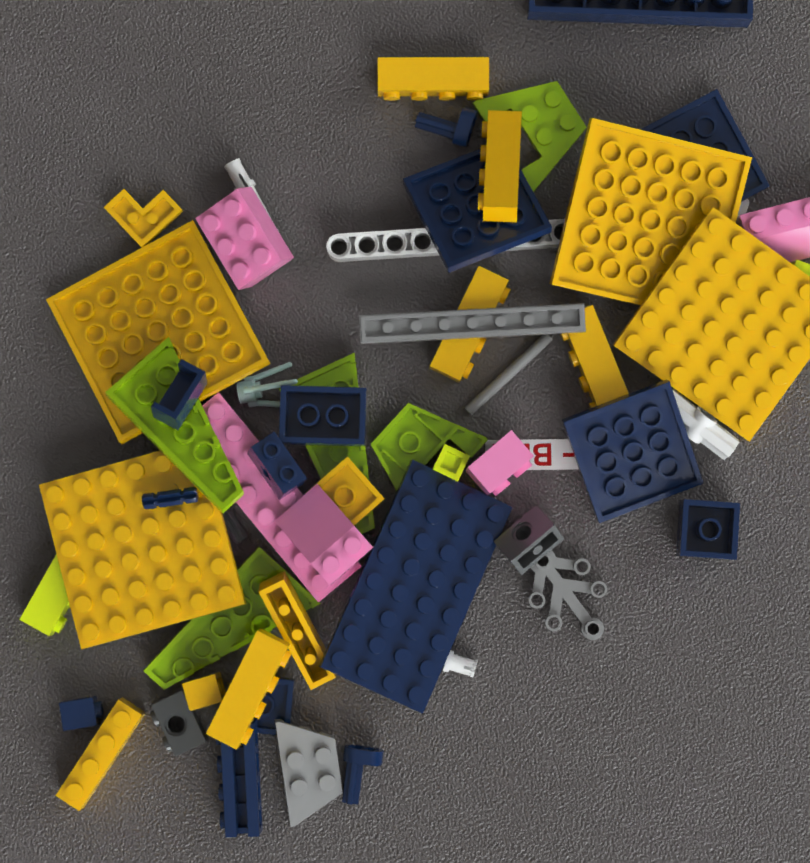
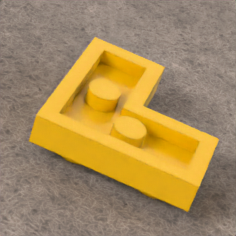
(145, 222)

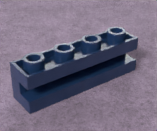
(241, 787)

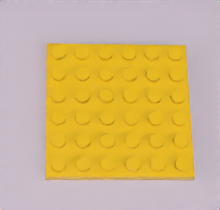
(638, 206)
(145, 298)
(725, 324)
(133, 564)

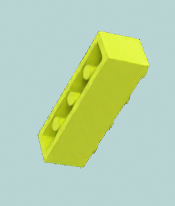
(48, 603)

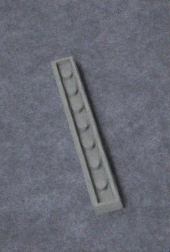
(472, 323)

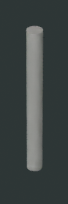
(508, 374)

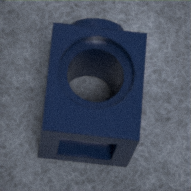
(81, 713)

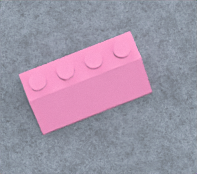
(782, 228)

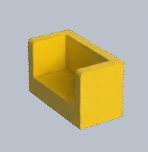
(204, 691)

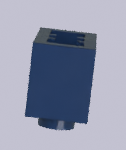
(276, 465)

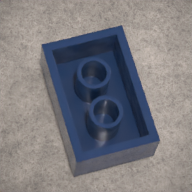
(322, 415)

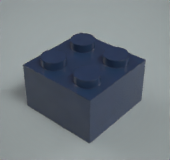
(708, 529)

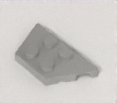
(308, 769)

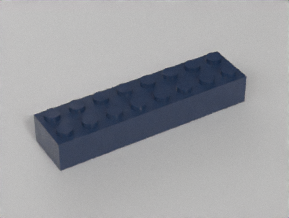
(663, 12)

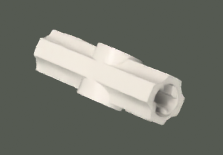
(704, 428)

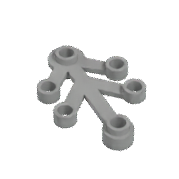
(563, 589)

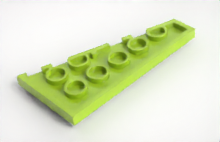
(192, 447)
(326, 457)
(219, 633)

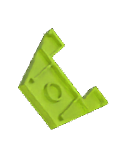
(546, 120)
(418, 437)

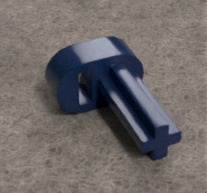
(459, 132)
(356, 757)

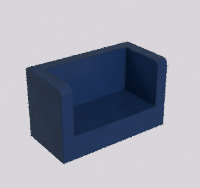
(180, 395)

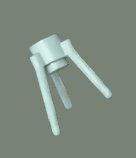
(250, 391)

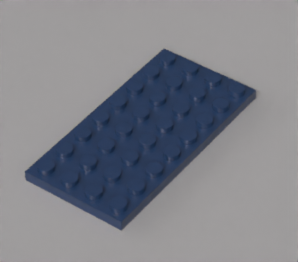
(415, 587)

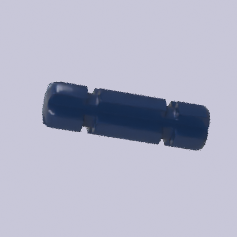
(170, 498)

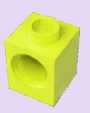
(451, 462)

